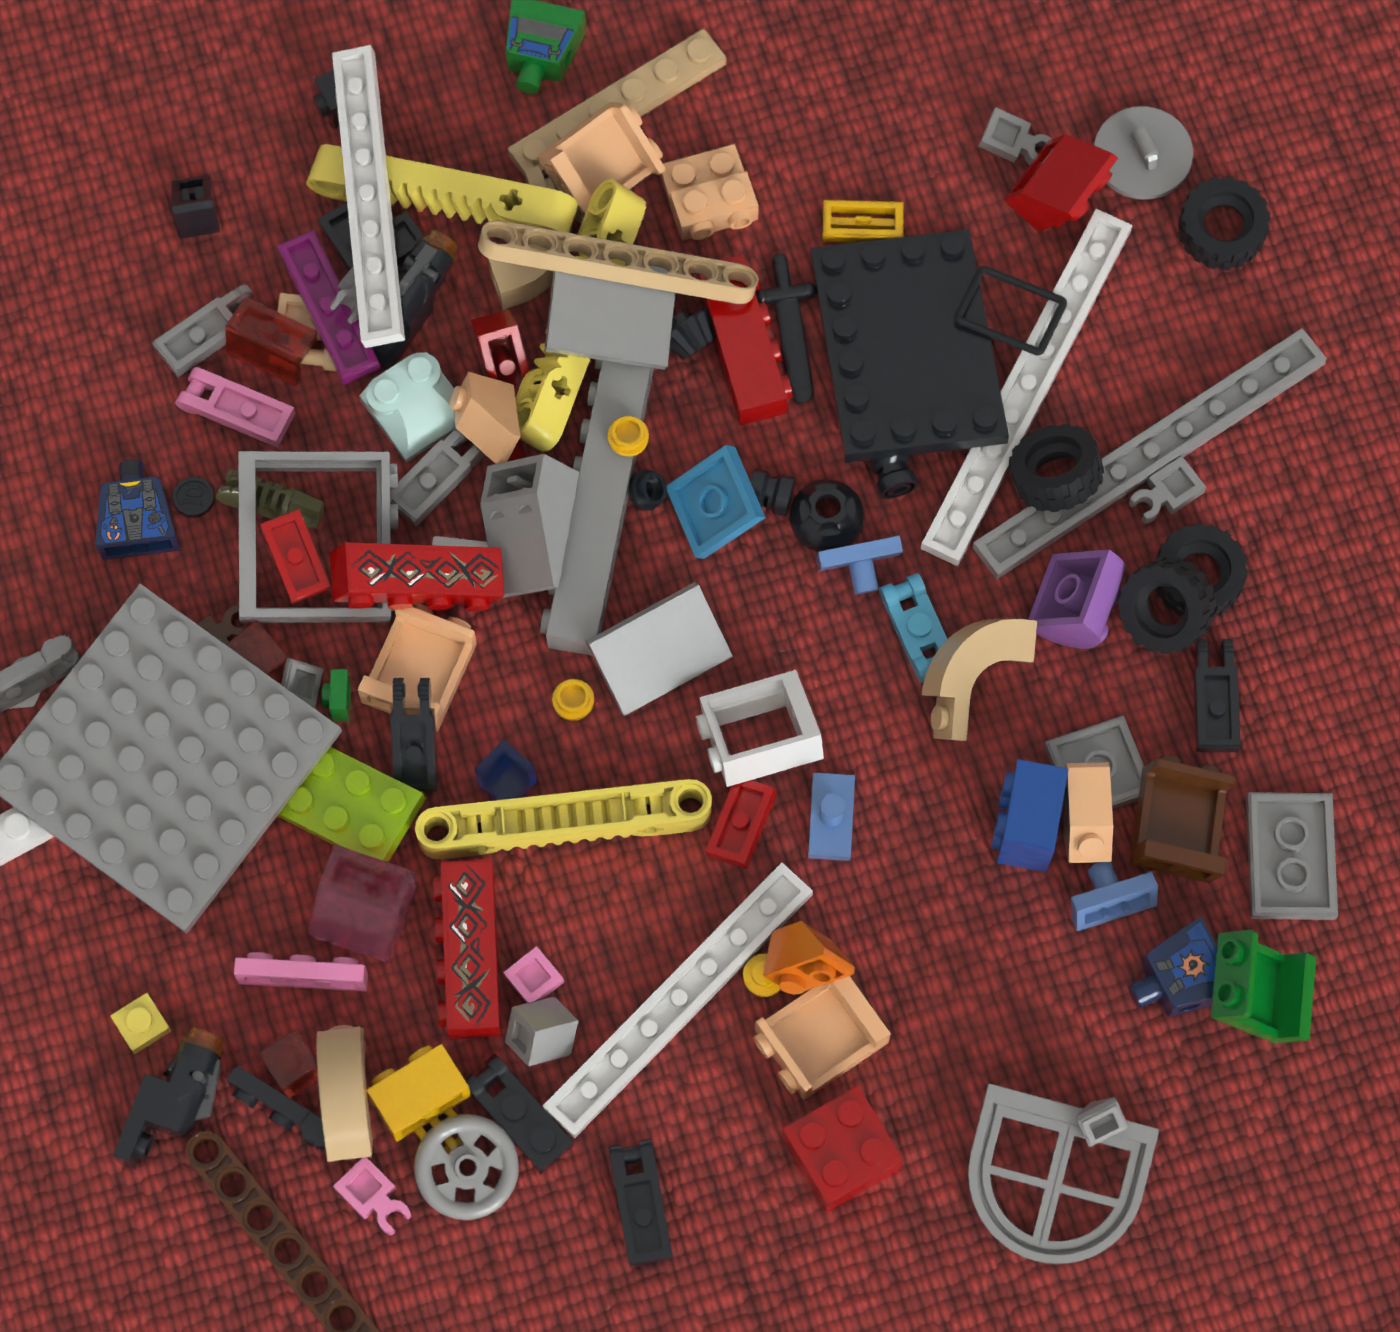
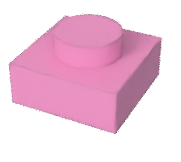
(533, 976)

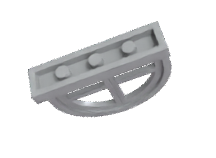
(1059, 1117)

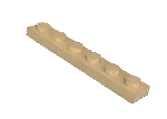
(641, 89)

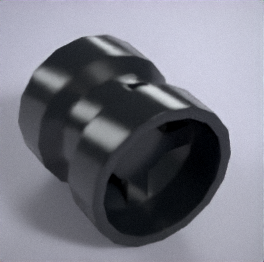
(893, 476)
(773, 491)

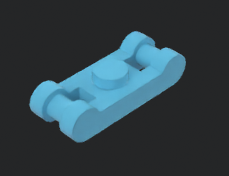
(916, 627)

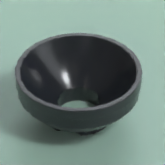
(826, 533)

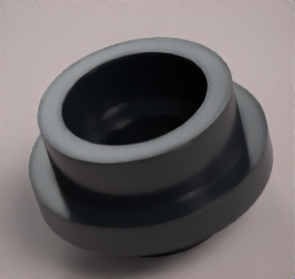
(647, 489)

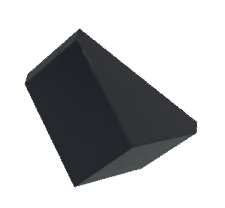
(194, 206)

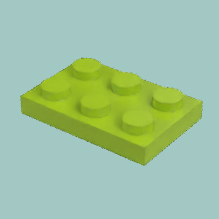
(354, 806)

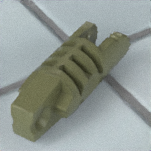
(273, 499)

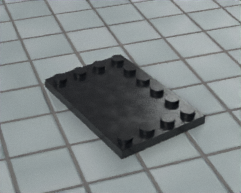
(897, 357)

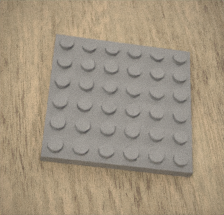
(163, 757)

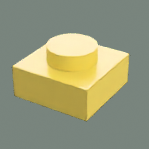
(140, 1023)

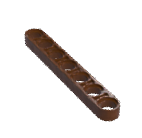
(279, 1231)

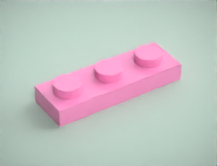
(301, 972)

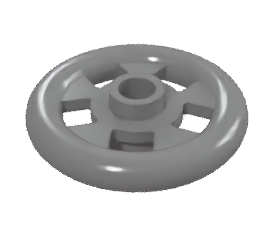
(431, 1153)

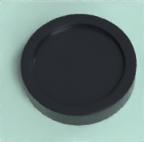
(193, 497)

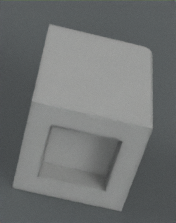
(541, 1031)

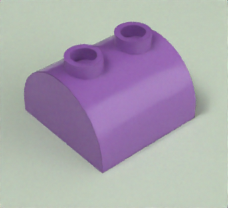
(1078, 597)

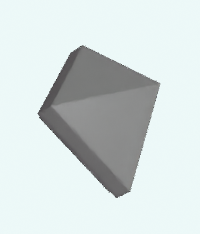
(302, 680)
(1101, 1120)

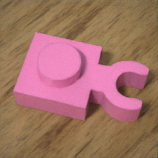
(369, 1191)

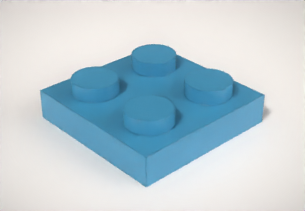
(715, 502)

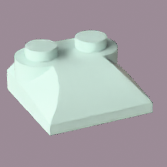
(411, 404)

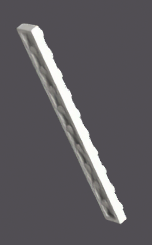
(1027, 387)

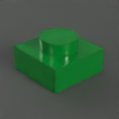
(337, 695)

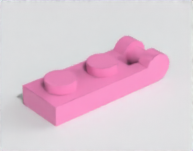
(236, 407)

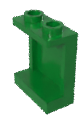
(1263, 988)

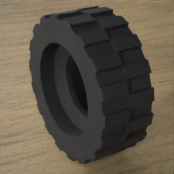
(1227, 193)
(1062, 490)
(1216, 545)
(1140, 621)

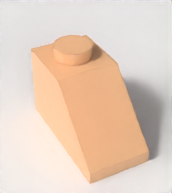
(487, 415)
(1088, 813)

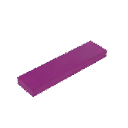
(317, 288)

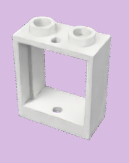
(752, 700)

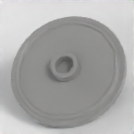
(1150, 151)

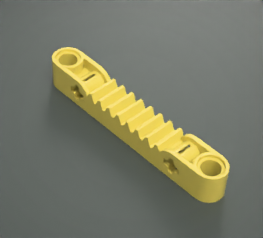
(453, 192)
(541, 410)
(563, 818)

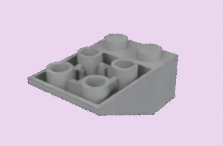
(529, 517)

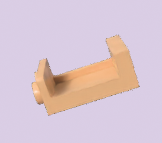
(599, 150)
(416, 649)
(821, 1036)

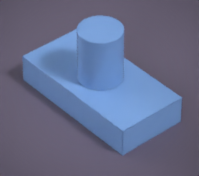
(860, 561)
(831, 816)
(1112, 898)

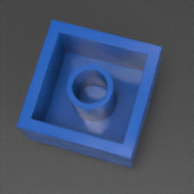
(1032, 815)

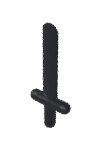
(791, 331)

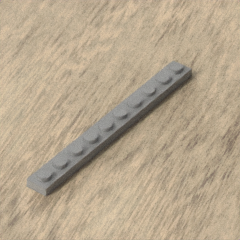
(1156, 448)

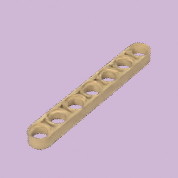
(600, 267)

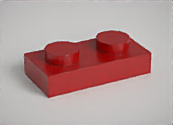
(295, 556)
(741, 823)

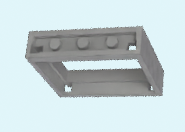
(308, 461)

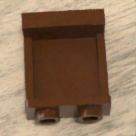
(1180, 819)

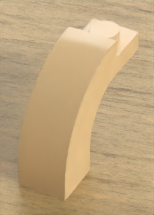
(521, 283)
(962, 661)
(344, 1093)

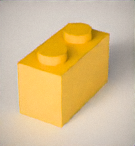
(418, 1091)

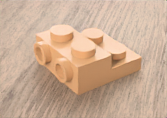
(709, 193)

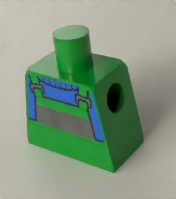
(542, 41)

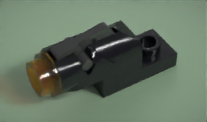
(418, 282)
(174, 1103)

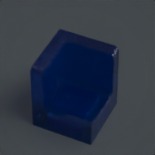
(505, 773)

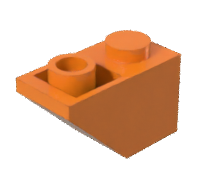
(804, 959)

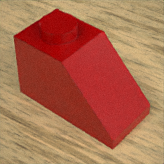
(500, 348)

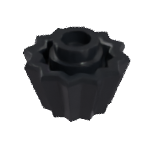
(691, 332)

